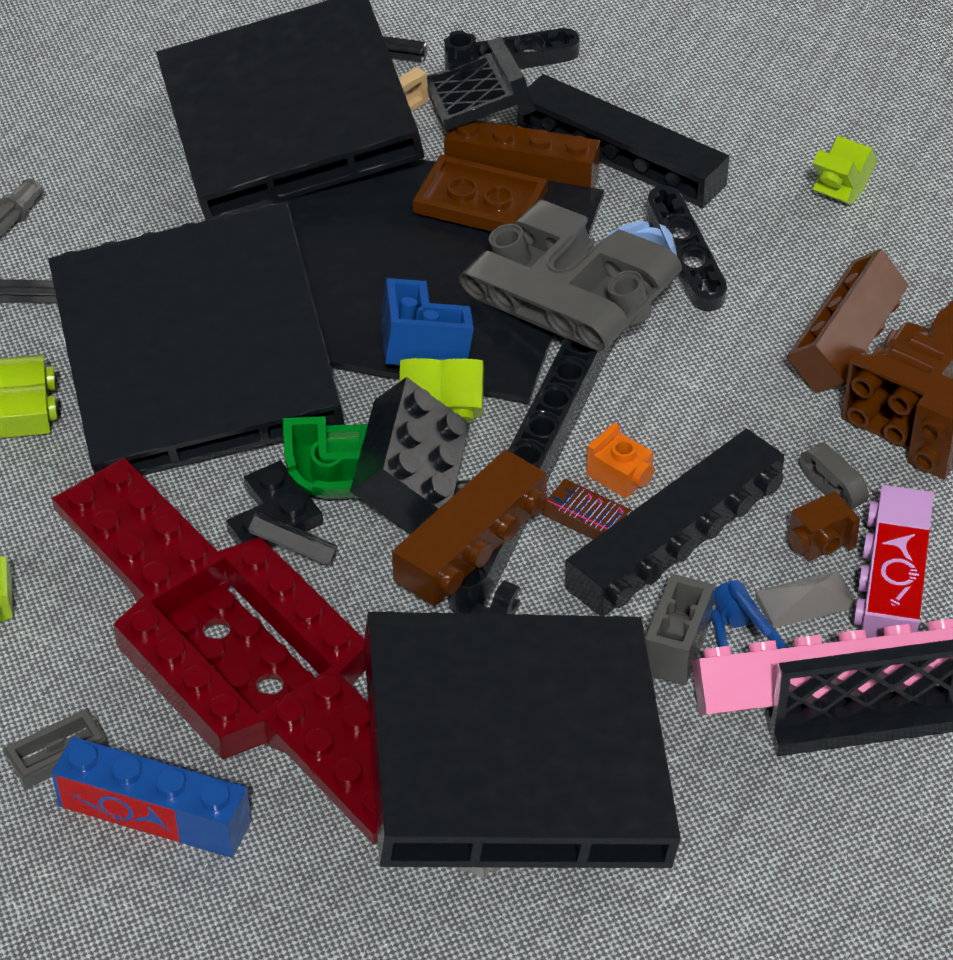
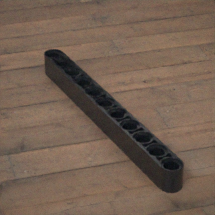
(541, 444)

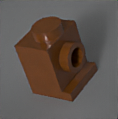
(823, 527)

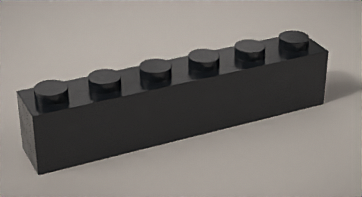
(629, 141)
(673, 523)

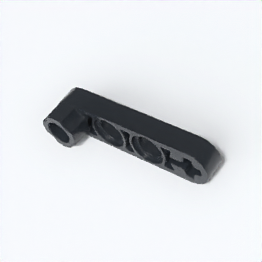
(551, 46)
(669, 202)

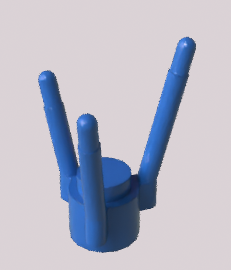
(738, 609)

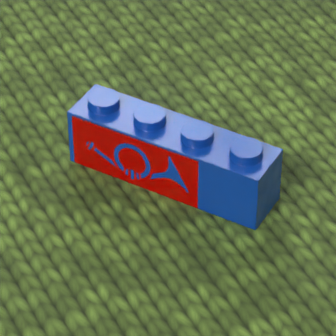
(152, 797)

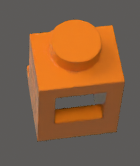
(619, 462)

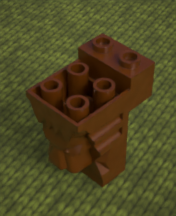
(908, 392)

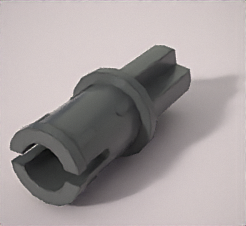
(15, 206)

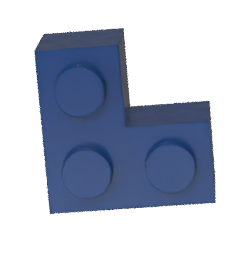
(420, 328)

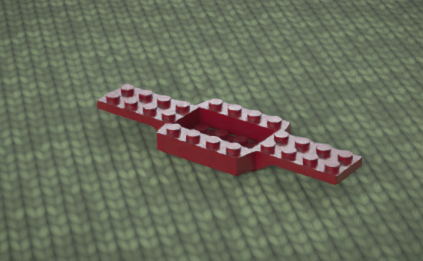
(214, 681)

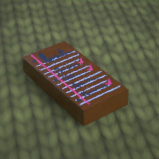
(583, 509)

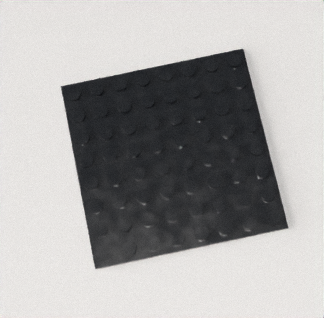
(368, 232)

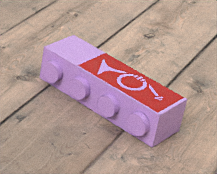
(897, 560)

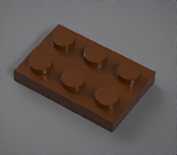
(477, 193)

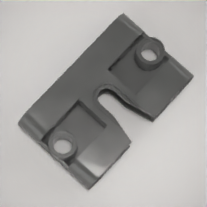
(557, 279)

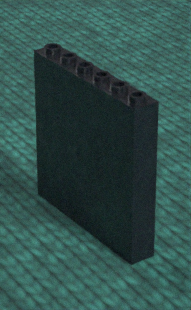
(288, 106)
(193, 340)
(516, 742)

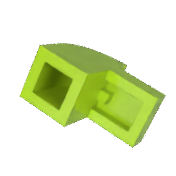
(844, 170)

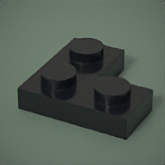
(278, 498)

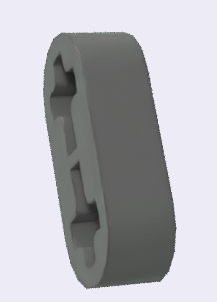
(832, 473)

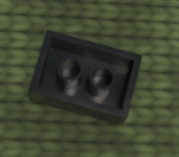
(409, 455)

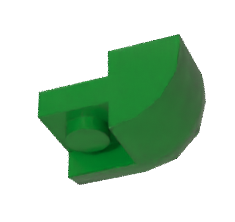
(322, 456)

